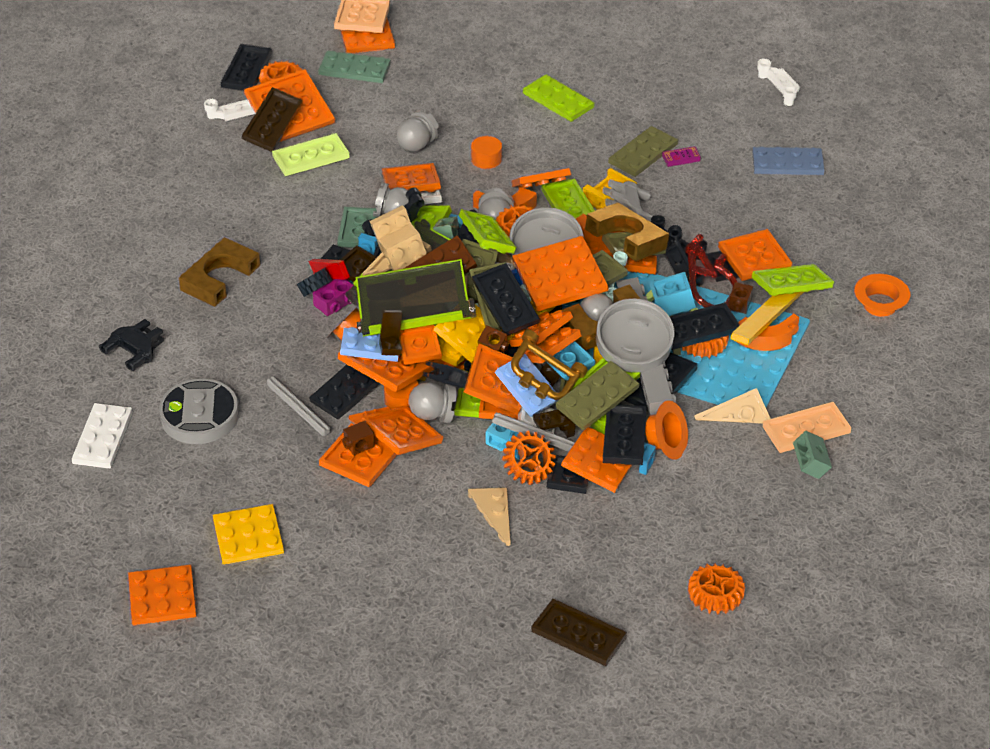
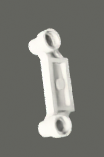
(780, 79)
(228, 111)

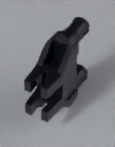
(136, 340)
(447, 374)

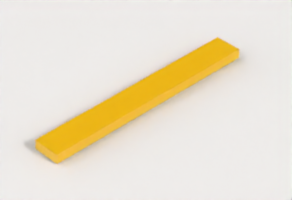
(763, 317)

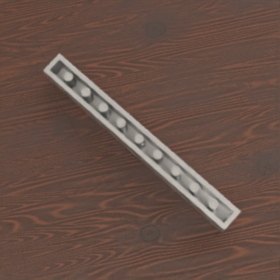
(654, 381)

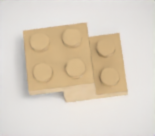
(398, 238)

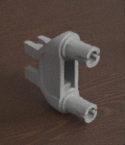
(627, 195)

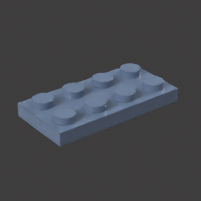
(788, 160)

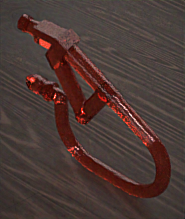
(693, 250)

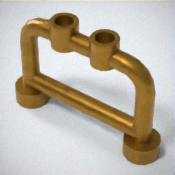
(577, 371)

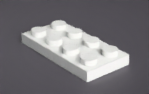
(102, 435)

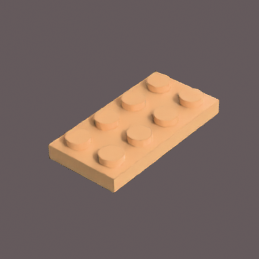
(821, 420)

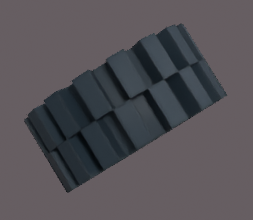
(314, 282)

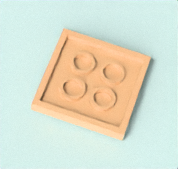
(362, 15)

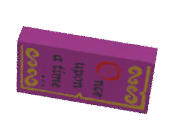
(681, 156)

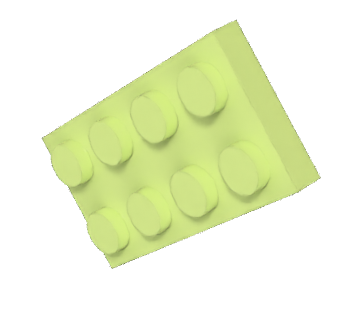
(310, 154)

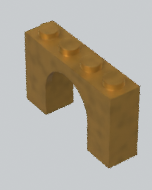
(646, 236)
(223, 254)
(589, 326)

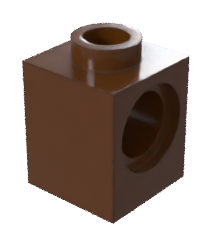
(740, 297)
(490, 334)
(358, 438)

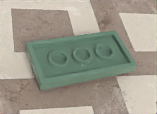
(354, 66)

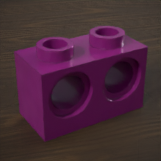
(332, 296)

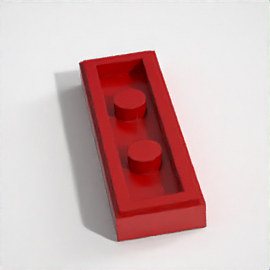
(335, 268)

